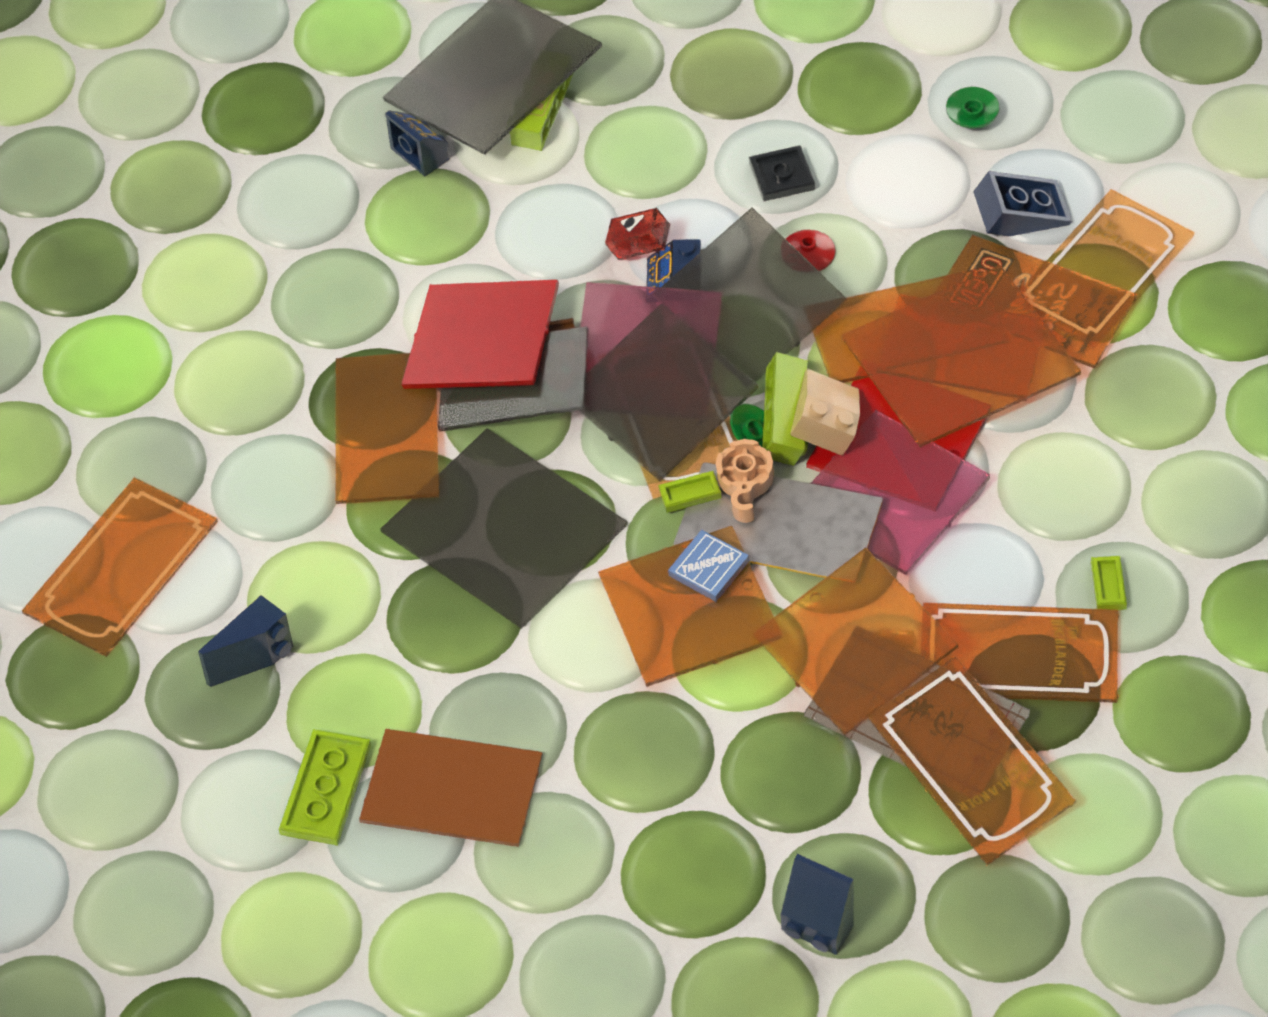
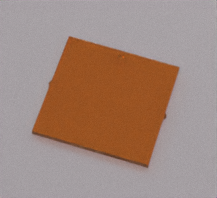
(673, 625)
(855, 640)

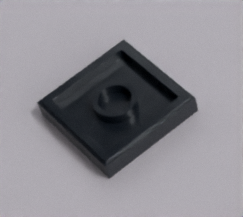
(782, 173)

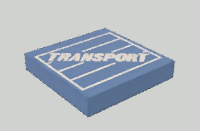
(708, 565)

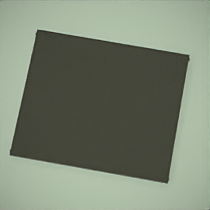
(492, 72)
(505, 528)

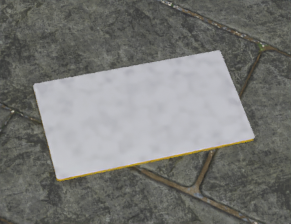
(793, 526)

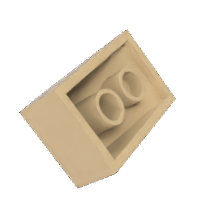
(826, 412)

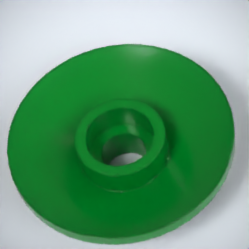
(972, 107)
(748, 423)

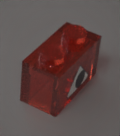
(637, 234)

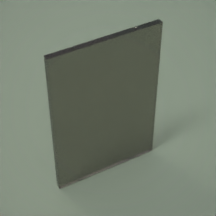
(557, 388)

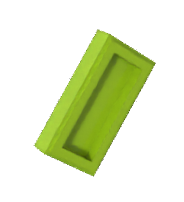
(690, 491)
(1108, 583)

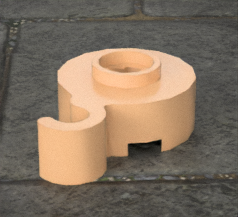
(741, 483)

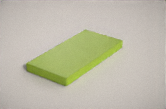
(325, 787)

